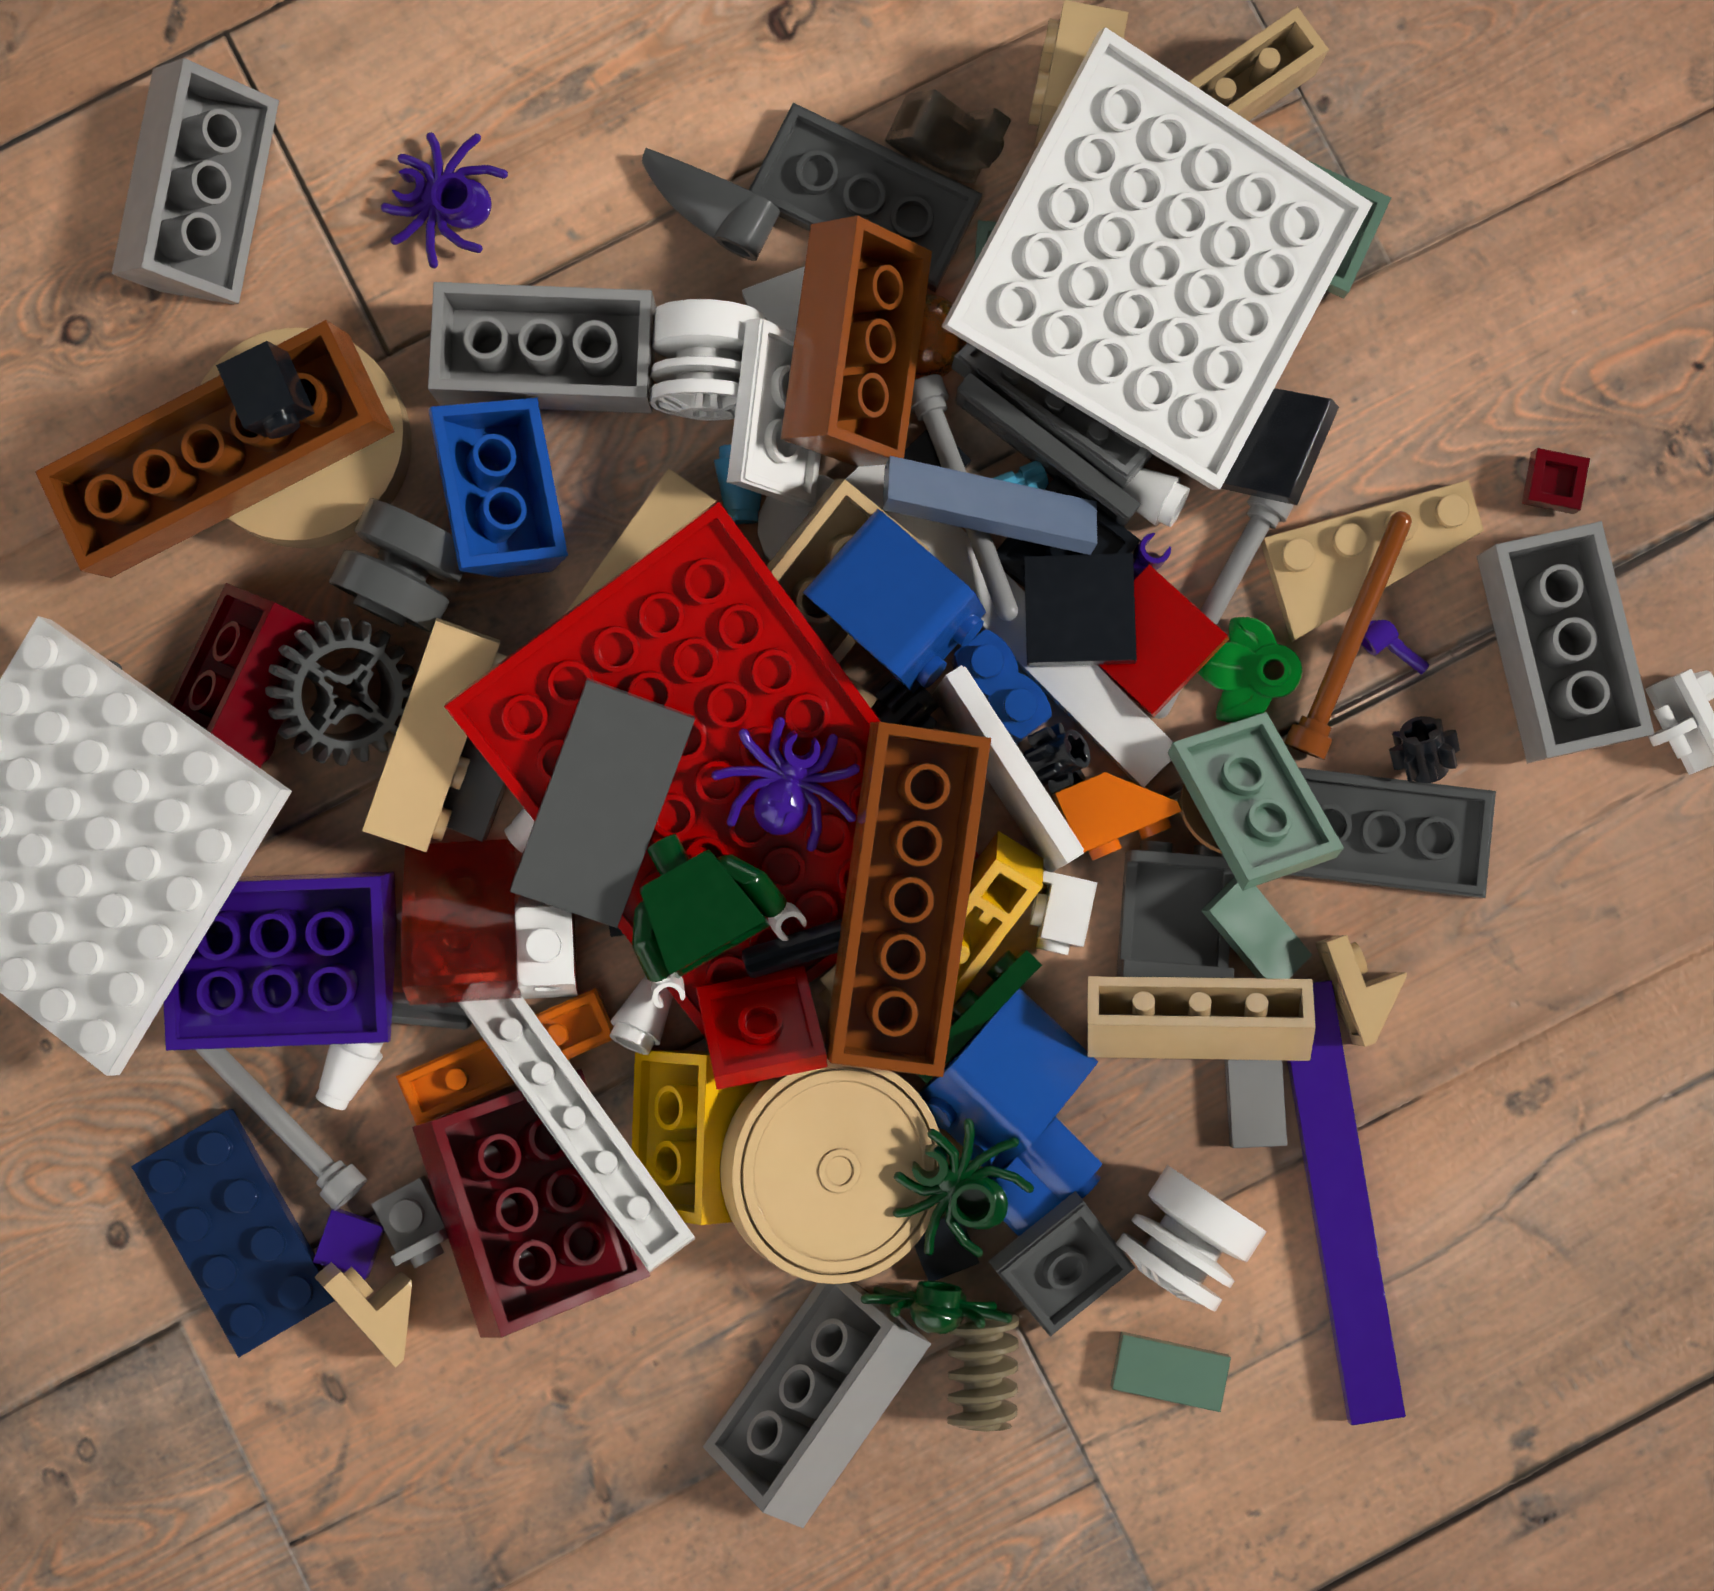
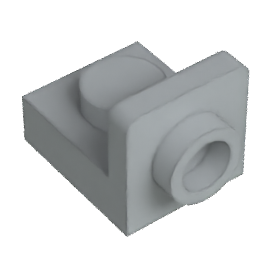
(412, 1223)

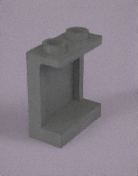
(1162, 913)

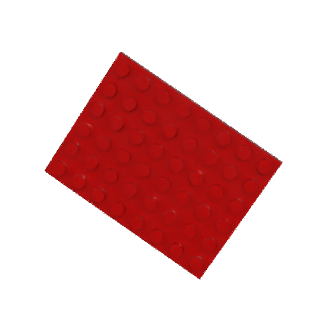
(719, 640)

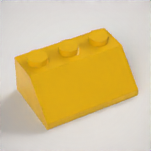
(682, 1129)

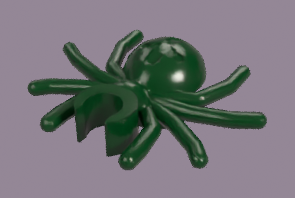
(960, 1188)
(936, 1306)

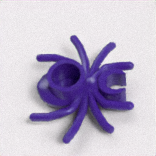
(443, 197)
(788, 784)

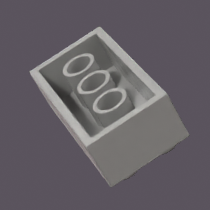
(542, 343)
(1564, 642)

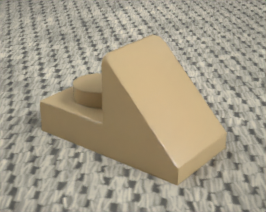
(1361, 1003)
(382, 1316)

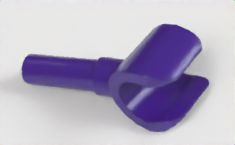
(1142, 559)
(1384, 634)

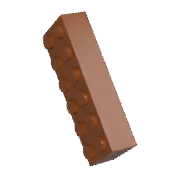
(199, 465)
(906, 899)

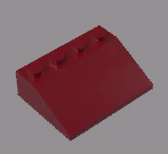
(520, 1216)

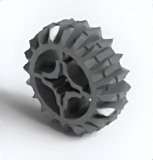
(358, 672)

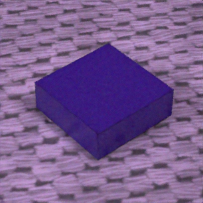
(350, 1242)

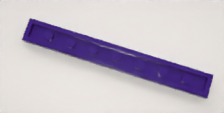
(1344, 1222)

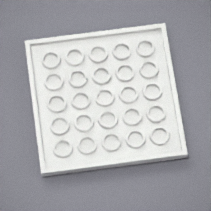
(1157, 261)
(111, 842)

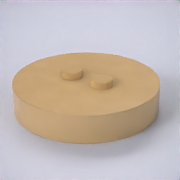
(331, 501)
(816, 1167)

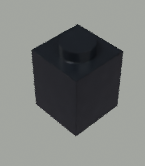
(266, 390)

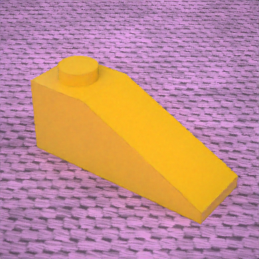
(1000, 891)

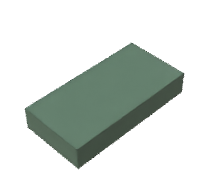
(1256, 932)
(1170, 1371)

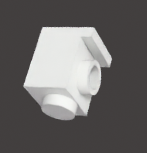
(1062, 912)

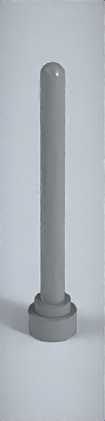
(929, 406)
(1263, 515)
(336, 1179)

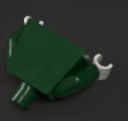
(700, 912)

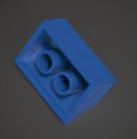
(499, 487)

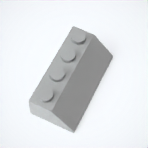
(195, 183)
(814, 1400)

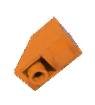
(1110, 808)

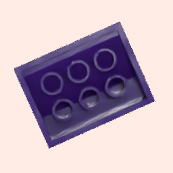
(291, 966)

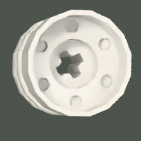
(703, 357)
(1190, 1239)

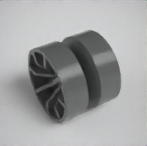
(395, 582)

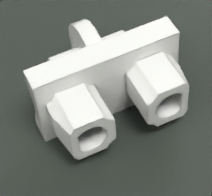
(1685, 717)

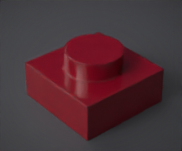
(1555, 481)

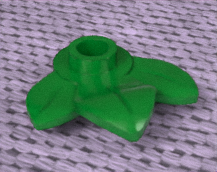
(1240, 670)

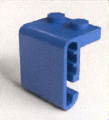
(897, 601)
(1009, 1079)

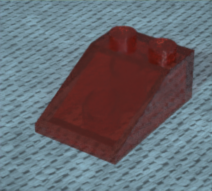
(459, 923)

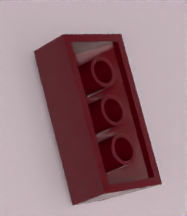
(230, 670)

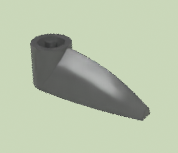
(717, 207)

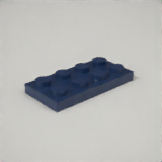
(234, 1231)

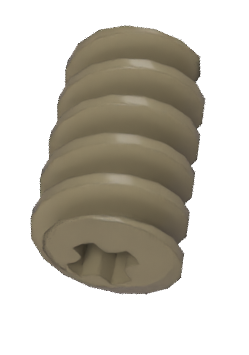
(985, 1375)

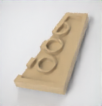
(1325, 563)

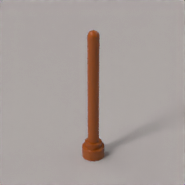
(1312, 731)

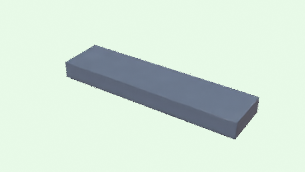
(989, 505)

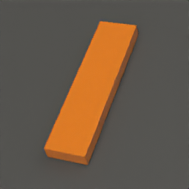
(476, 1072)

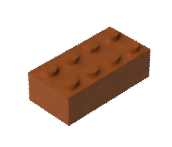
(856, 342)

